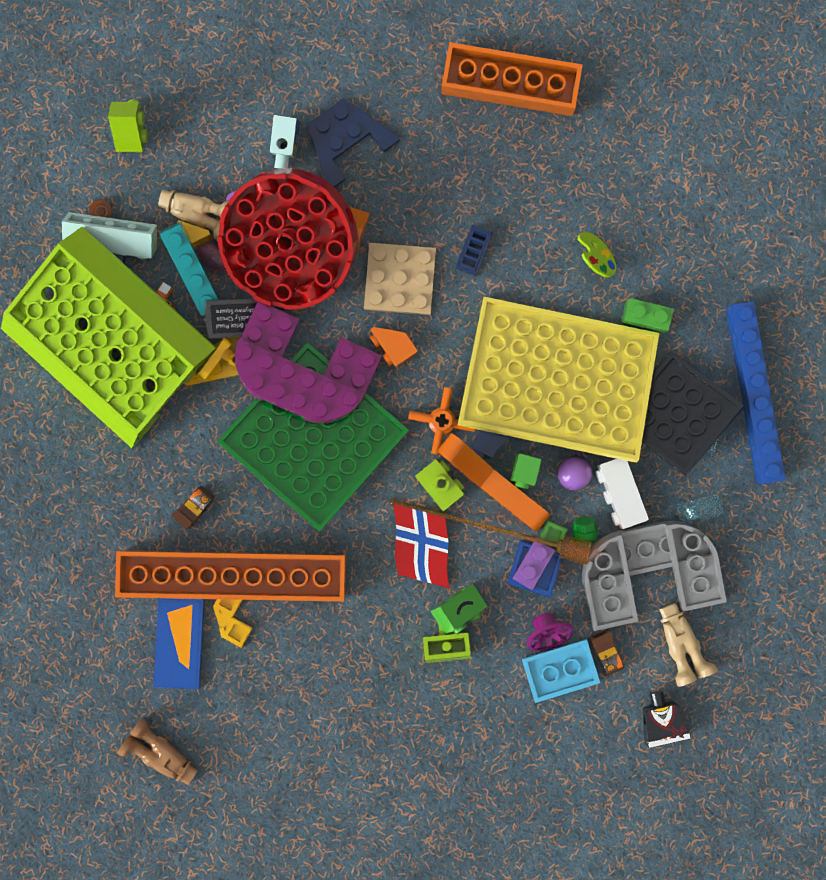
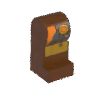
(193, 507)
(607, 652)

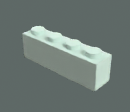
(117, 235)

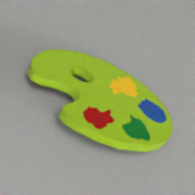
(598, 257)

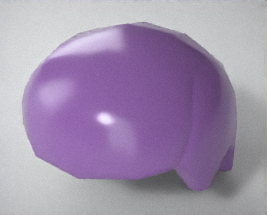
(575, 473)

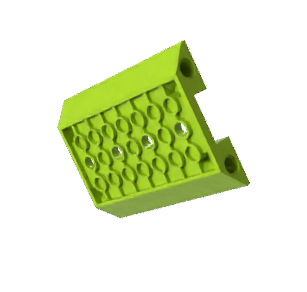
(120, 315)

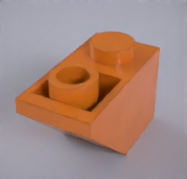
(395, 344)

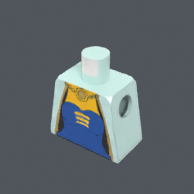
(284, 130)

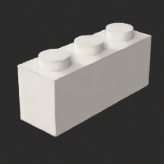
(621, 493)

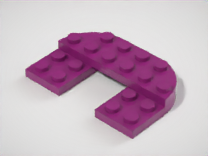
(292, 386)

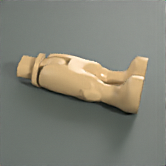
(192, 209)
(683, 641)

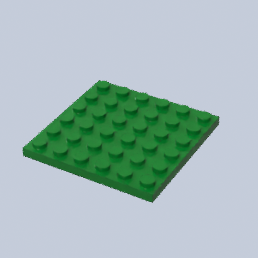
(310, 462)

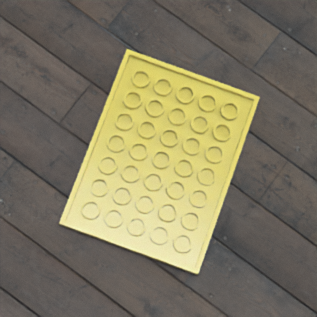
(559, 379)

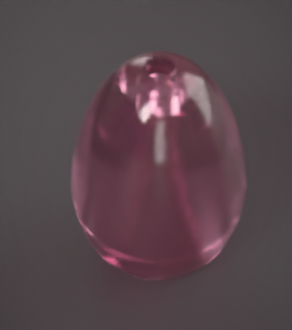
(210, 256)

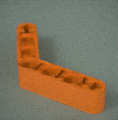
(493, 483)

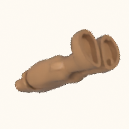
(161, 757)

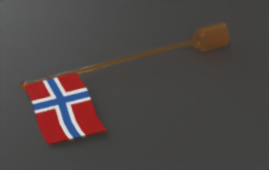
(424, 543)

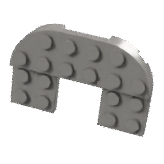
(646, 550)

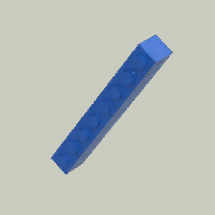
(755, 393)

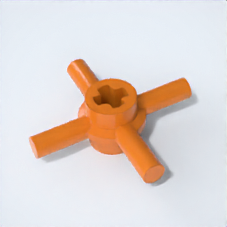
(431, 419)

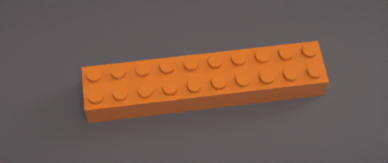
(230, 575)

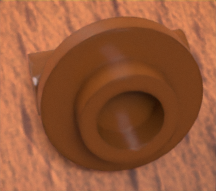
(100, 208)

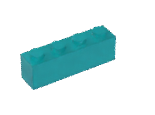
(189, 265)

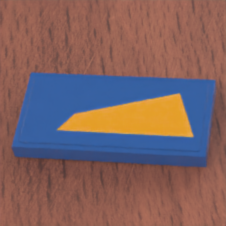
(179, 643)

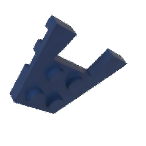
(340, 130)

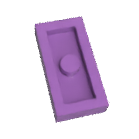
(533, 564)

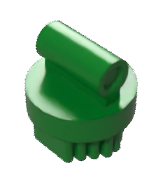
(585, 529)

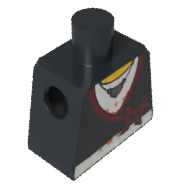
(663, 722)

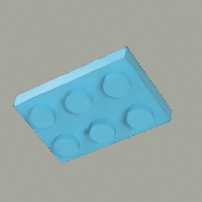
(560, 670)

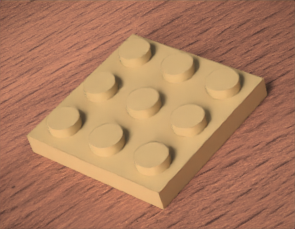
(399, 278)

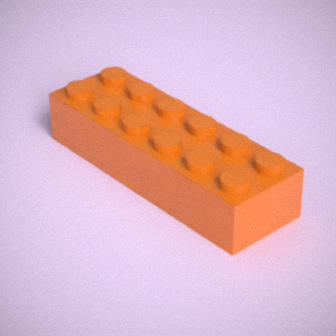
(511, 79)

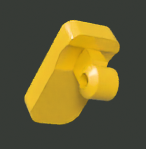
(222, 352)

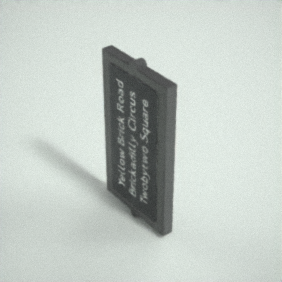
(228, 317)

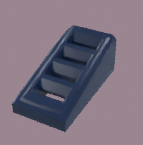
(483, 233)

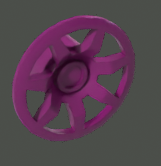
(547, 629)

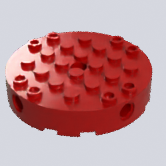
(306, 212)

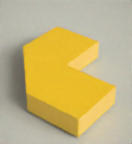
(229, 626)

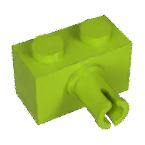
(127, 126)
(440, 484)
(447, 647)

